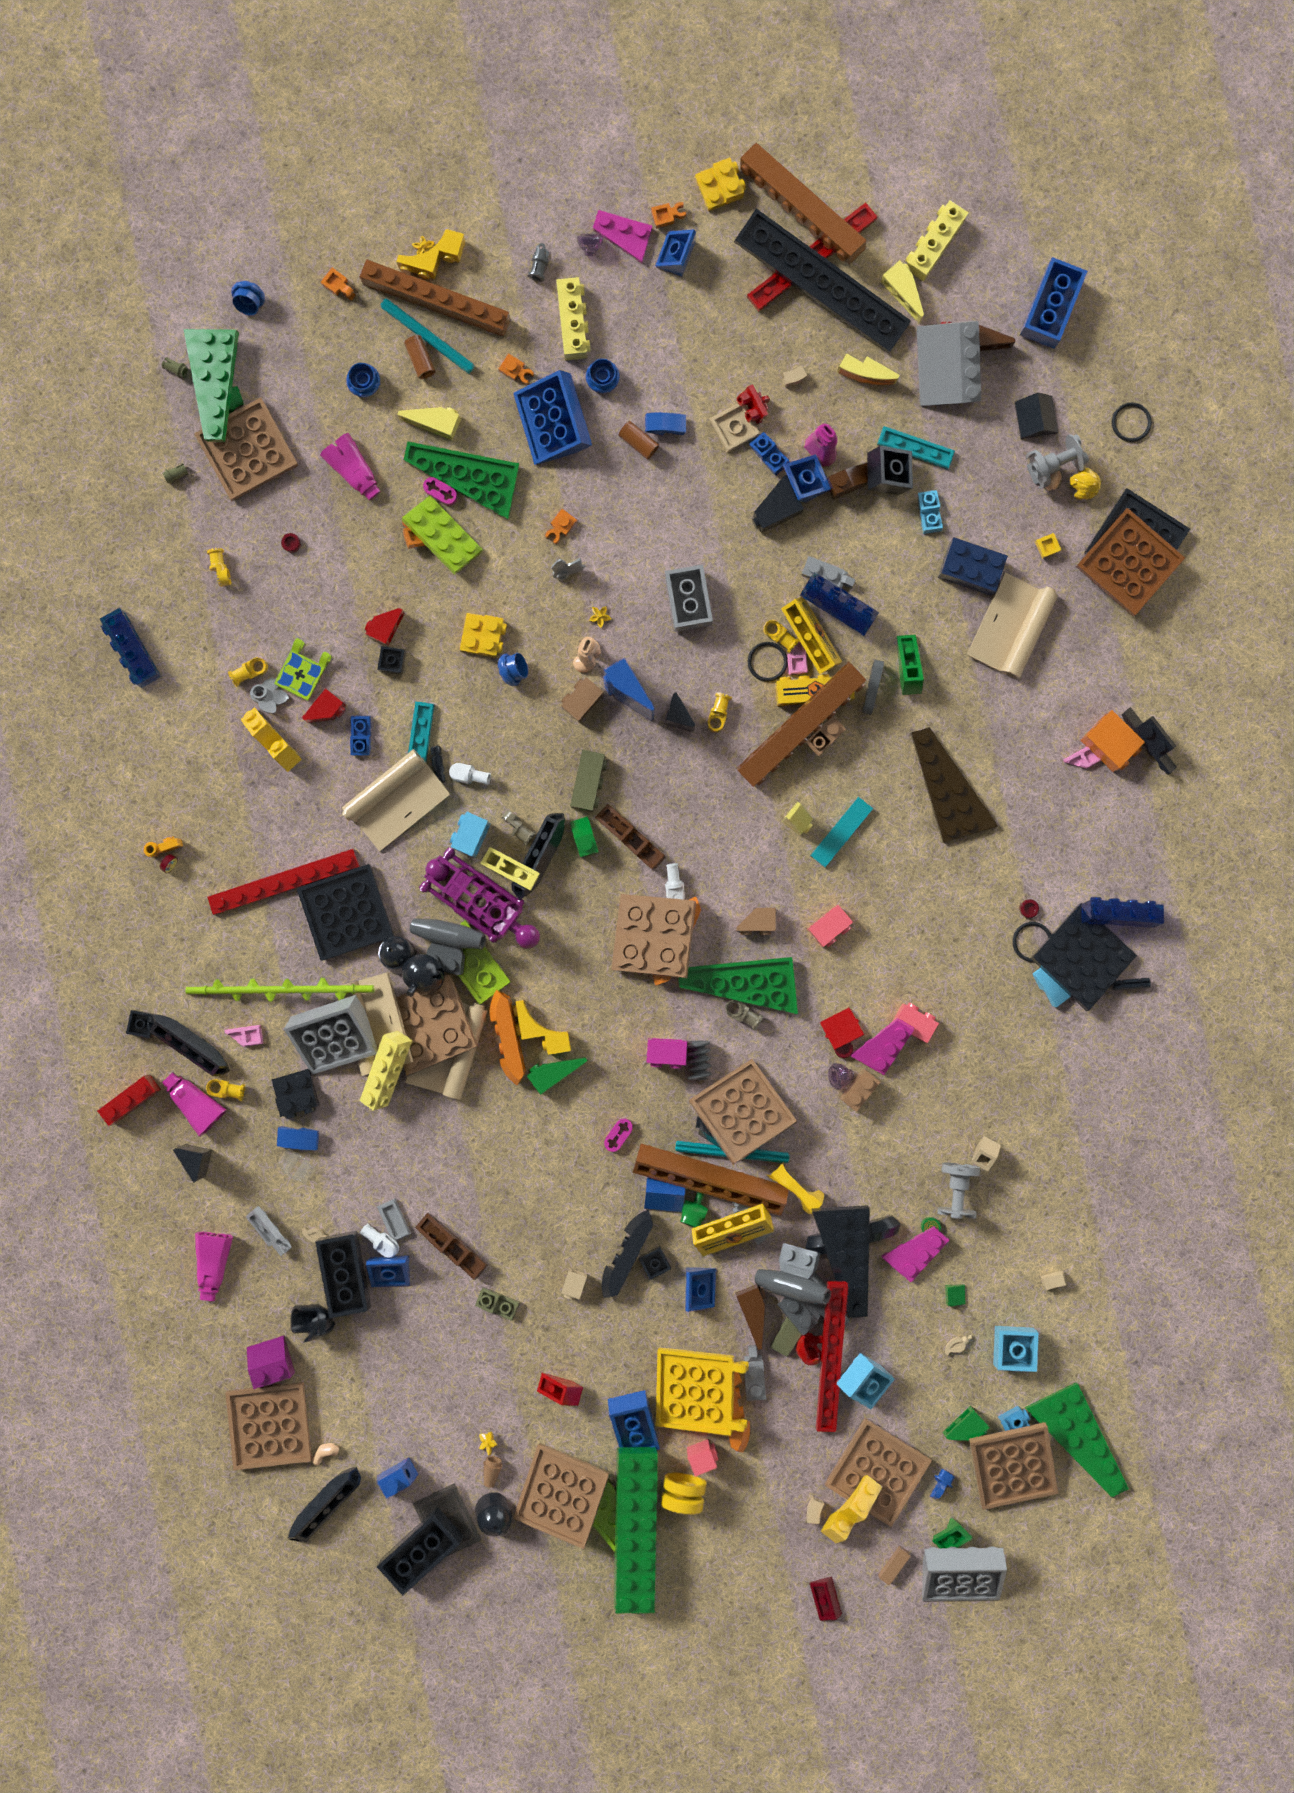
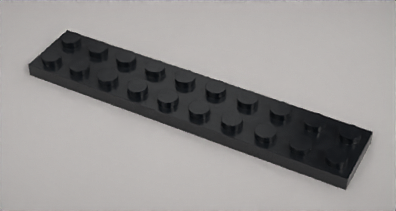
(822, 281)

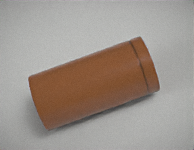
(419, 357)
(638, 440)

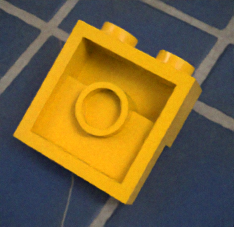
(720, 184)
(483, 635)

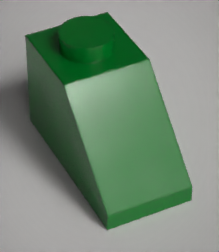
(584, 837)
(966, 1426)

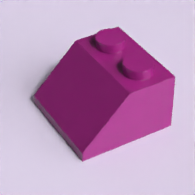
(269, 1362)

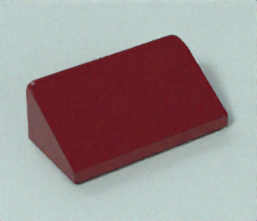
(825, 1599)

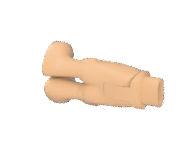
(587, 652)

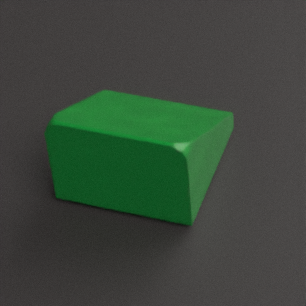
(955, 1294)

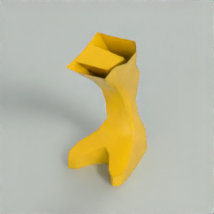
(808, 1199)

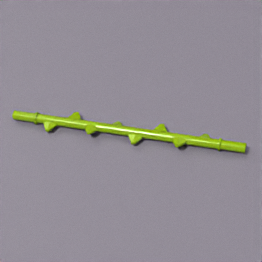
(287, 988)

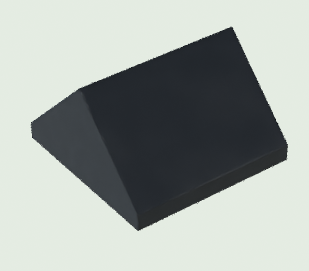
(1036, 416)
(678, 715)
(194, 1160)

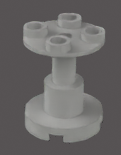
(1042, 466)
(959, 1183)

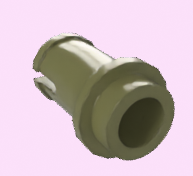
(177, 368)
(175, 473)

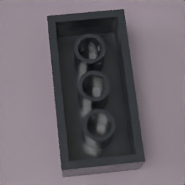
(343, 1274)
(420, 1551)

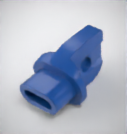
(944, 1480)

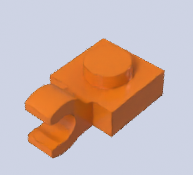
(337, 283)

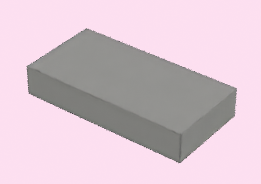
(393, 1219)

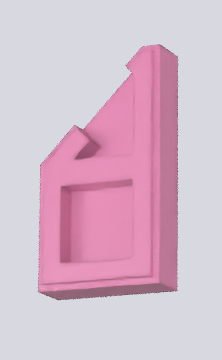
(797, 660)
(1084, 758)
(247, 1035)

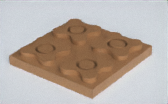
(251, 452)
(653, 935)
(435, 1026)
(742, 1111)
(268, 1426)
(887, 1462)
(1013, 1466)
(561, 1495)

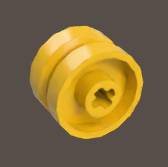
(683, 1493)

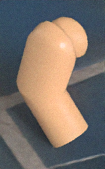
(1055, 481)
(325, 1450)

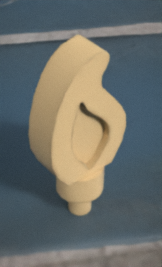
(313, 1234)
(957, 1344)

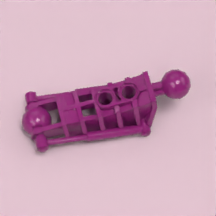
(438, 870)

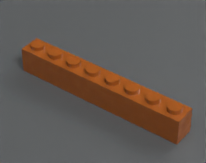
(802, 203)
(435, 298)
(801, 724)
(710, 1179)

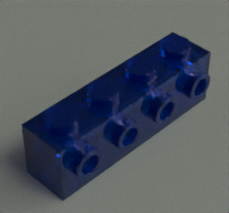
(839, 603)
(130, 648)
(1122, 913)

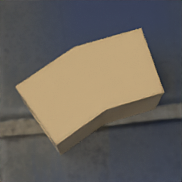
(794, 377)
(1053, 1280)
(814, 1509)

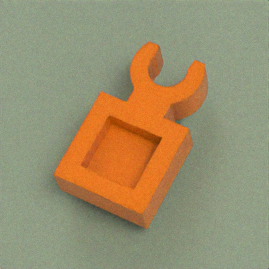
(664, 215)
(514, 368)
(562, 524)
(411, 539)

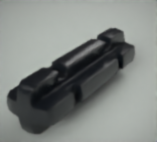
(437, 762)
(1127, 984)

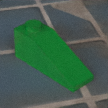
(909, 665)
(550, 1073)

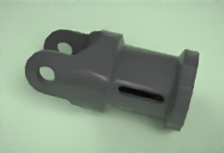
(540, 261)

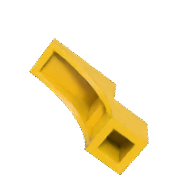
(426, 264)
(270, 739)
(527, 1028)
(852, 1511)

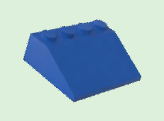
(552, 417)
(626, 688)

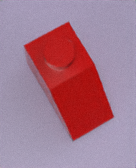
(384, 626)
(325, 708)
(560, 1390)

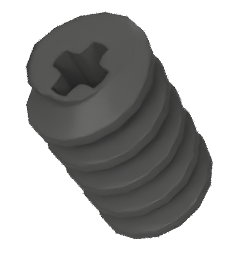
(699, 1060)

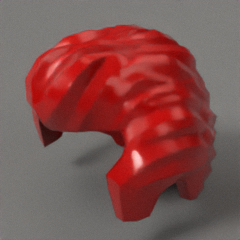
(808, 1349)

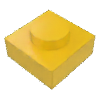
(1048, 545)

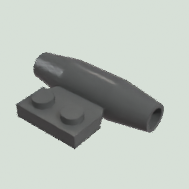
(448, 941)
(794, 1280)
(804, 1314)

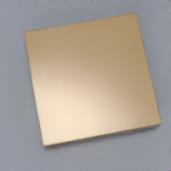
(733, 427)

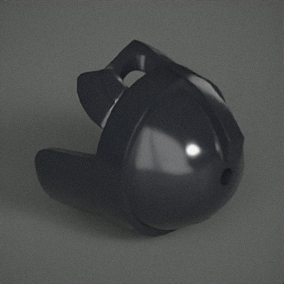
(396, 958)
(311, 1320)
(493, 1514)

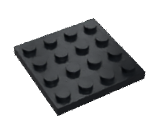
(1162, 523)
(345, 912)
(1083, 958)

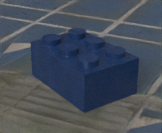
(972, 566)

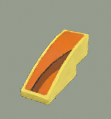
(867, 371)

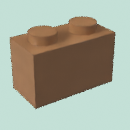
(582, 699)
(859, 1090)

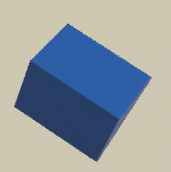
(676, 251)
(807, 478)
(663, 1196)
(388, 1271)
(700, 1288)

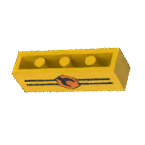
(811, 635)
(799, 690)
(732, 1230)

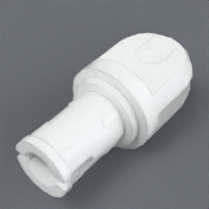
(467, 774)
(674, 886)
(381, 1241)

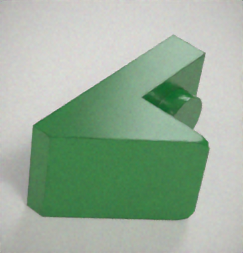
(952, 1536)

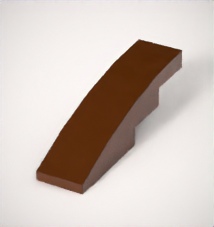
(630, 837)
(451, 1246)

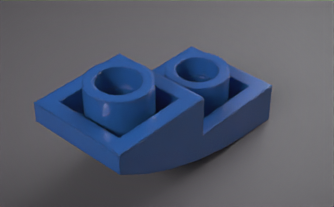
(662, 423)
(769, 453)
(360, 735)
(297, 1138)

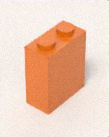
(1113, 741)

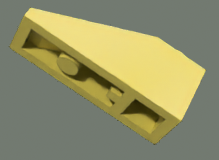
(901, 285)
(435, 420)
(798, 819)
(510, 868)

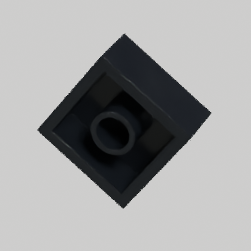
(391, 660)
(138, 1024)
(654, 1262)

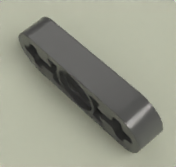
(873, 684)

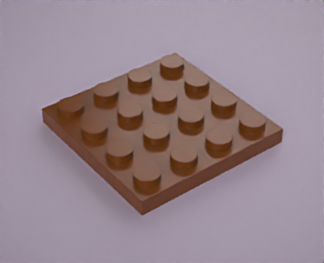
(1130, 562)

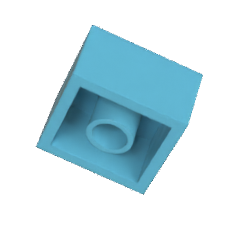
(470, 834)
(1015, 1348)
(865, 1381)

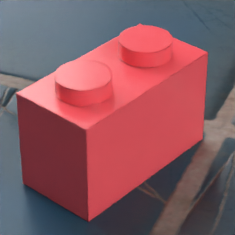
(830, 925)
(923, 1023)
(702, 1457)

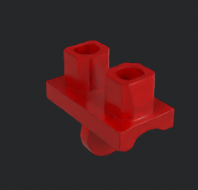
(755, 403)

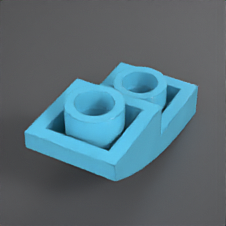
(929, 512)
(1053, 991)

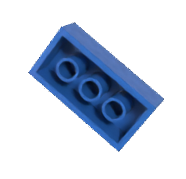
(1053, 303)

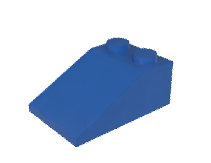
(633, 1420)

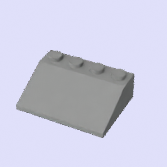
(949, 363)
(332, 1035)
(963, 1574)

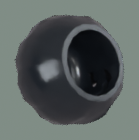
(422, 975)

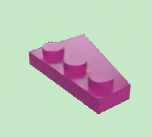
(624, 232)
(885, 1046)
(915, 1254)

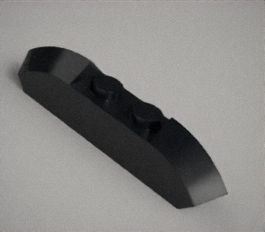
(542, 850)
(187, 1044)
(879, 1229)
(638, 1231)
(324, 1505)

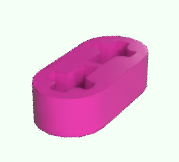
(442, 488)
(614, 1131)

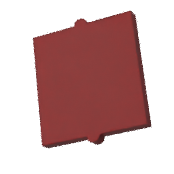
(841, 1028)

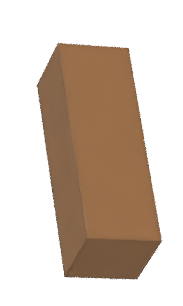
(894, 1565)

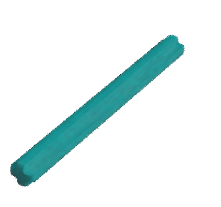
(427, 336)
(709, 1149)

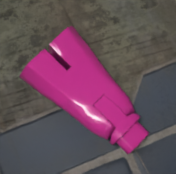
(823, 444)
(351, 465)
(195, 1105)
(211, 1257)

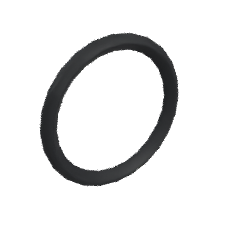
(1135, 405)
(767, 644)
(1017, 932)

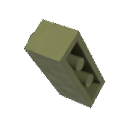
(588, 781)

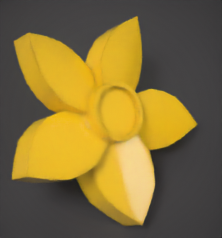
(423, 246)
(600, 616)
(487, 1442)

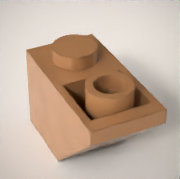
(825, 736)
(759, 920)

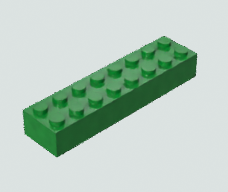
(635, 1530)

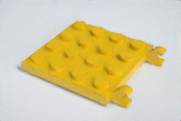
(697, 1391)

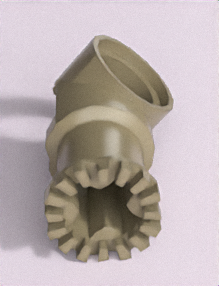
(520, 830)
(744, 1014)

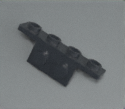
(1155, 738)

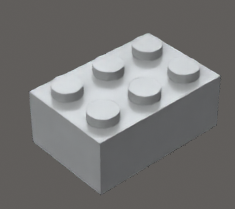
(688, 598)

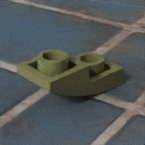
(497, 1303)
(786, 1338)

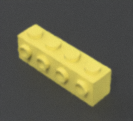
(936, 240)
(572, 319)
(385, 1070)

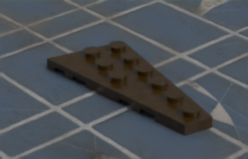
(951, 796)

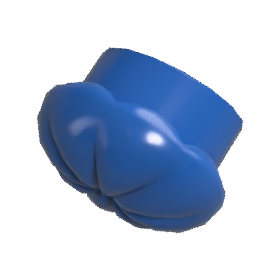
(247, 297)
(602, 376)
(363, 380)
(512, 668)

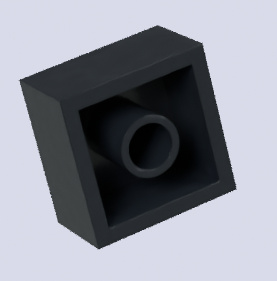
(889, 470)

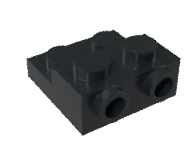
(295, 1093)

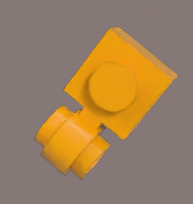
(169, 844)

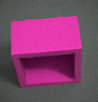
(666, 1052)

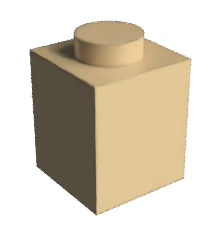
(985, 1153)
(574, 1284)

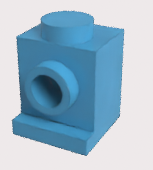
(1007, 1419)

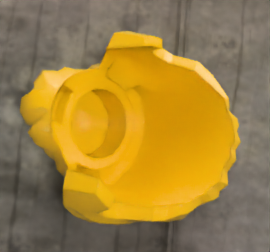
(1086, 483)

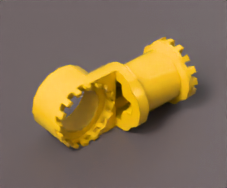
(218, 565)
(781, 635)
(247, 671)
(719, 711)
(227, 1090)

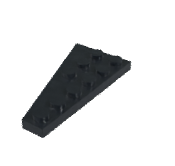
(846, 1244)

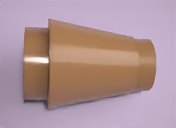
(492, 1469)

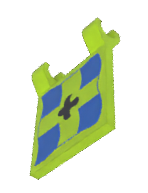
(300, 673)

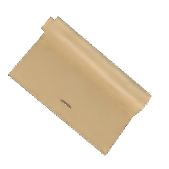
(1018, 624)
(387, 801)
(381, 1012)
(451, 1075)

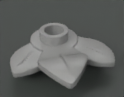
(562, 570)
(271, 696)

